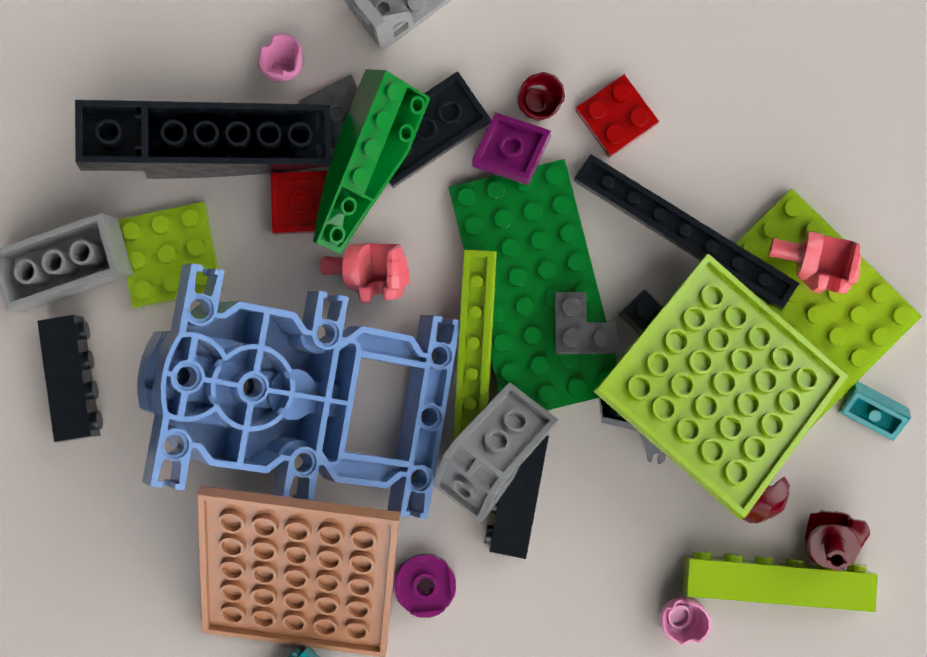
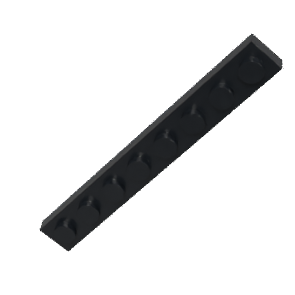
(685, 230)

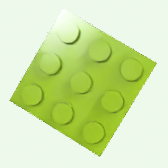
(159, 248)

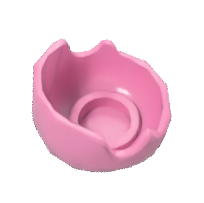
(281, 59)
(685, 620)

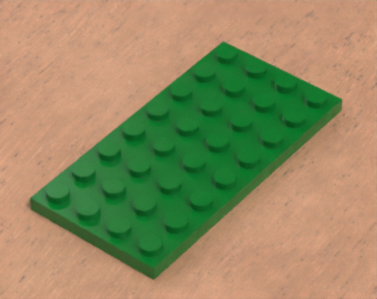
(537, 254)

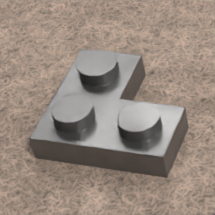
(573, 332)

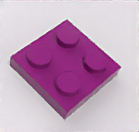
(511, 148)

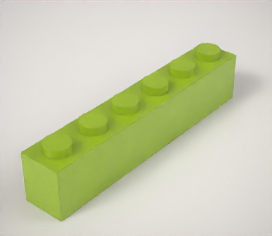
(778, 582)

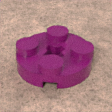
(439, 596)

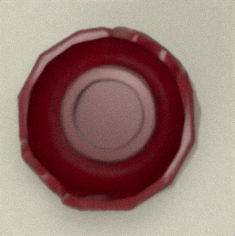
(540, 96)

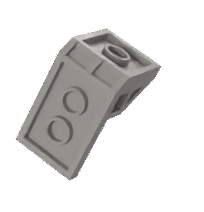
(392, 19)
(491, 451)

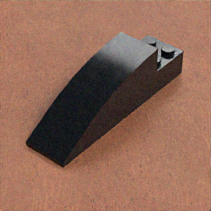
(200, 137)

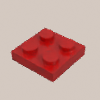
(617, 115)
(296, 201)

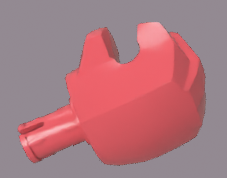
(822, 261)
(371, 270)

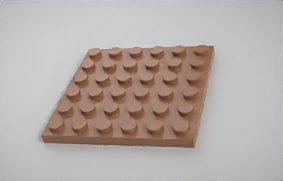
(296, 570)

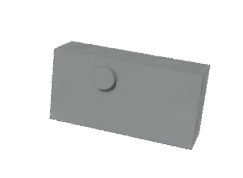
(63, 263)

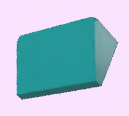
(875, 411)

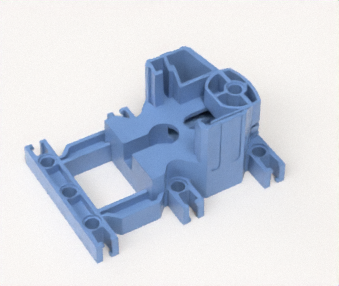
(294, 397)

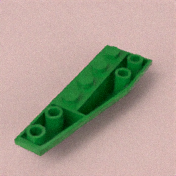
(367, 154)

